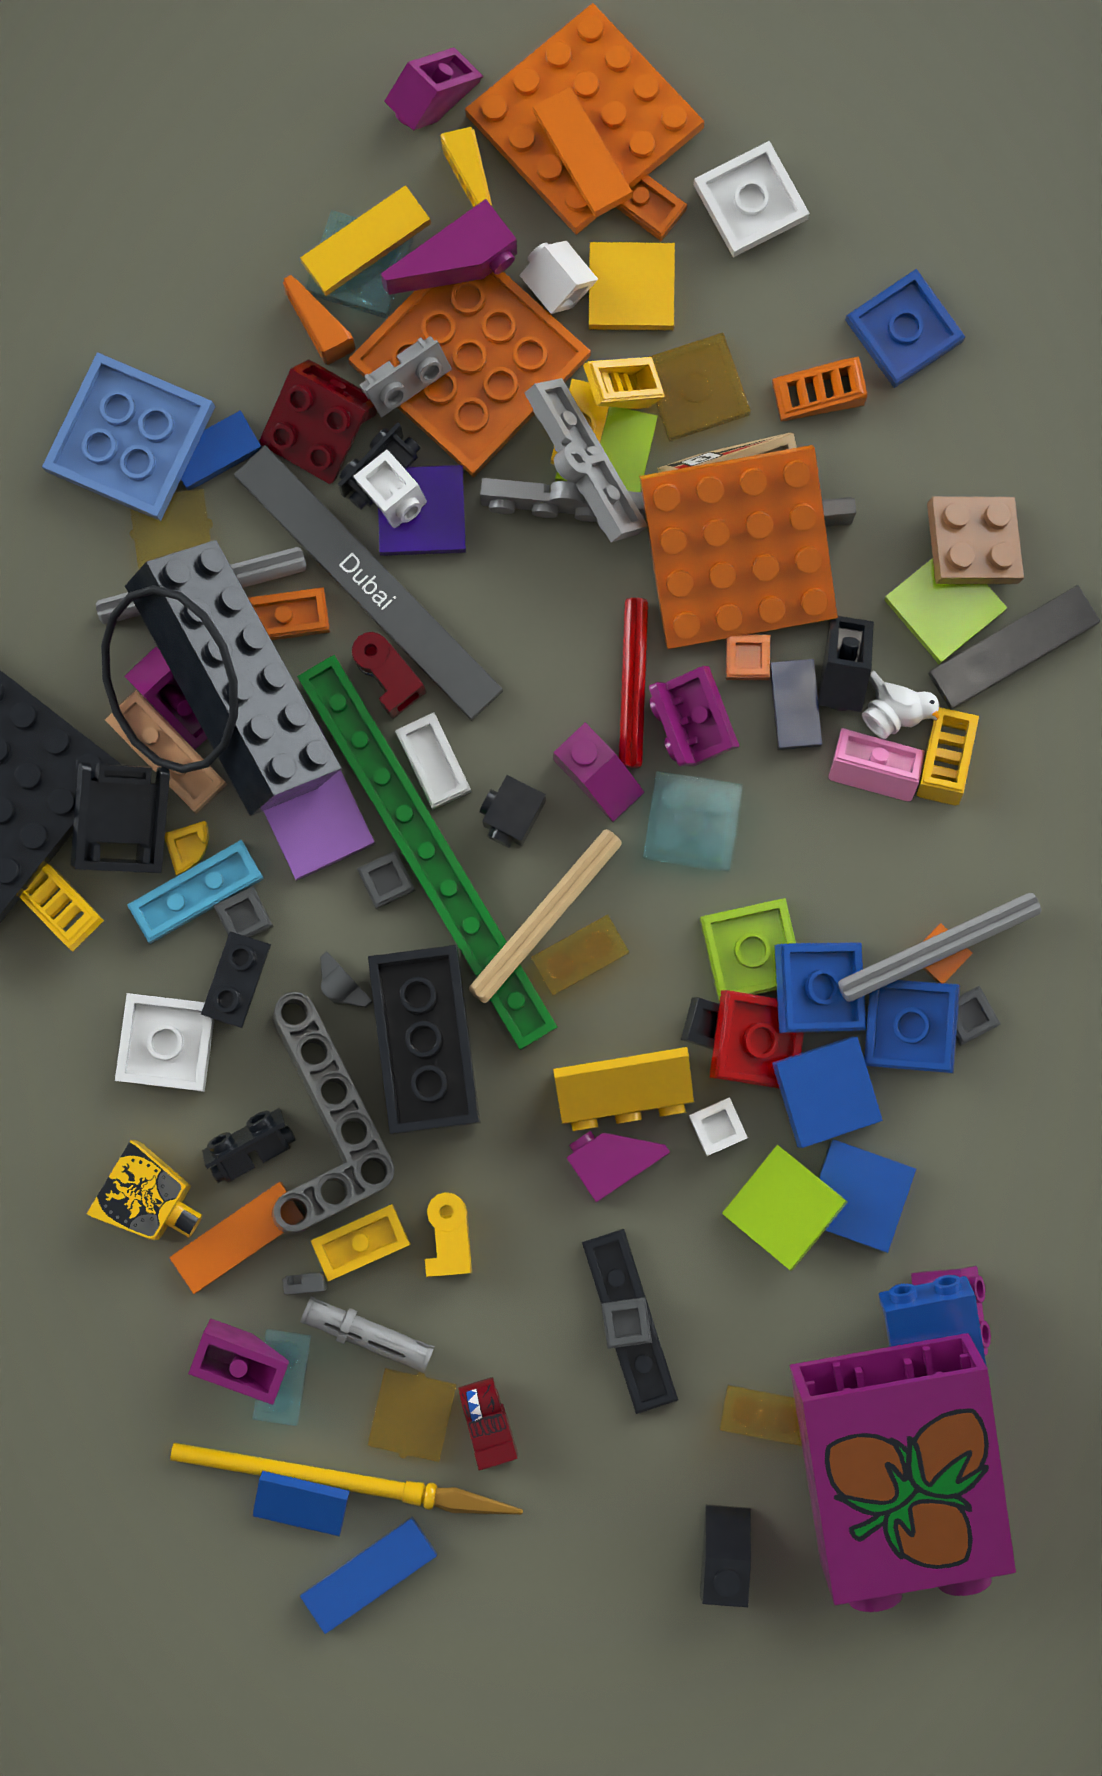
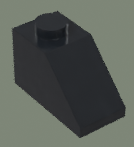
(846, 664)
(726, 1556)

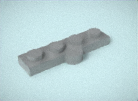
(584, 461)
(564, 497)

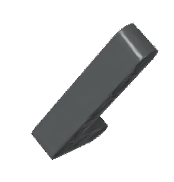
(333, 1117)

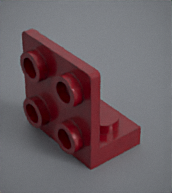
(316, 420)

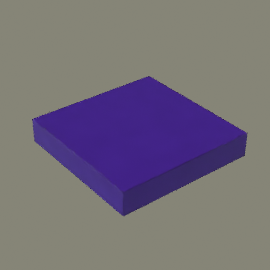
(439, 524)

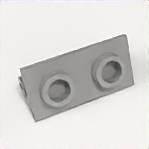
(419, 367)

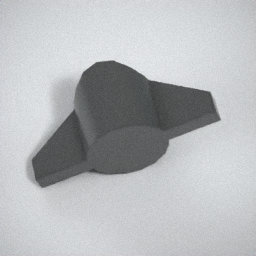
(339, 985)

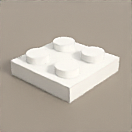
(751, 199)
(164, 1043)

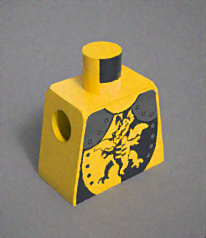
(145, 1196)

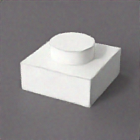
(718, 1126)

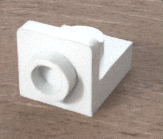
(391, 489)

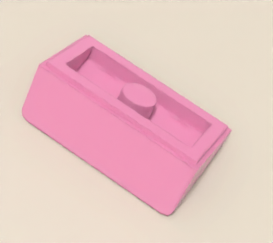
(876, 765)

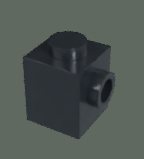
(511, 811)

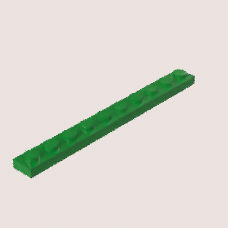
(423, 845)

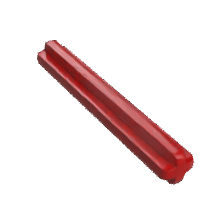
(633, 682)

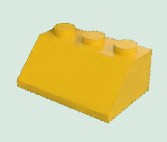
(624, 1088)

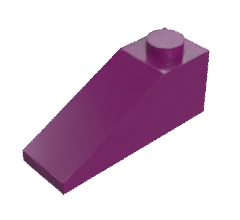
(457, 254)

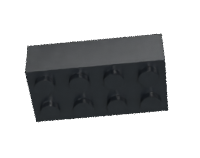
(424, 1039)

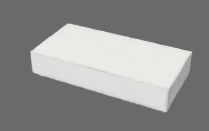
(433, 761)

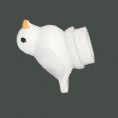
(897, 707)

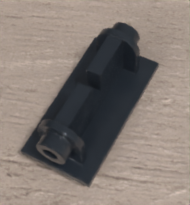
(388, 440)
(236, 979)
(231, 1151)

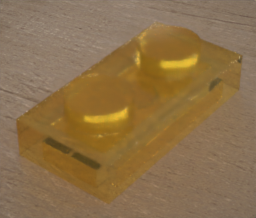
(580, 955)
(760, 1415)

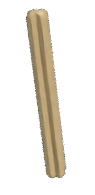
(545, 916)

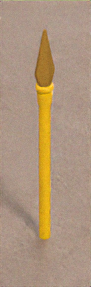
(413, 1493)

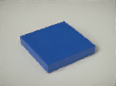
(905, 328)
(810, 989)
(913, 1026)
(827, 1091)
(874, 1193)

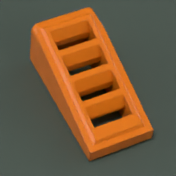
(325, 331)
(834, 371)

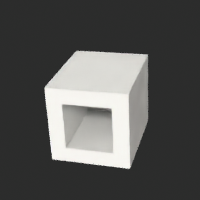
(557, 276)

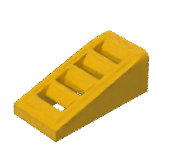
(463, 156)
(624, 382)
(943, 783)
(42, 888)

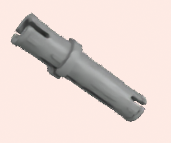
(367, 1334)

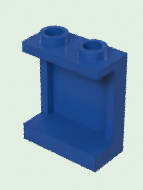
(931, 1311)

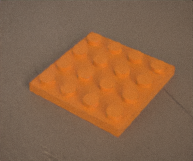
(618, 88)
(497, 351)
(739, 546)

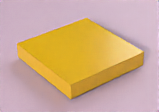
(632, 286)

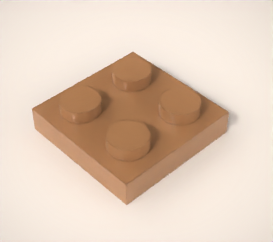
(975, 540)

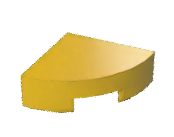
(187, 846)

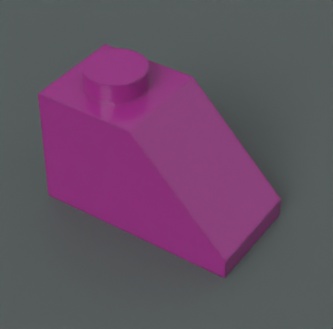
(431, 87)
(159, 687)
(598, 772)
(611, 1160)
(238, 1362)

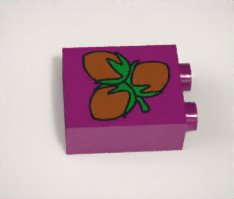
(904, 1471)

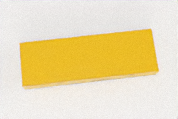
(365, 240)

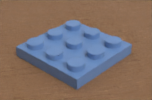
(128, 436)

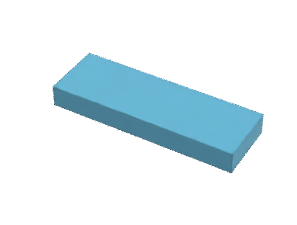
(195, 891)

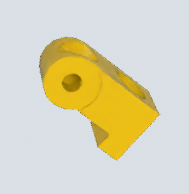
(450, 1219)

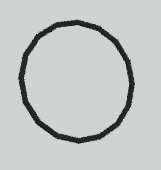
(233, 682)

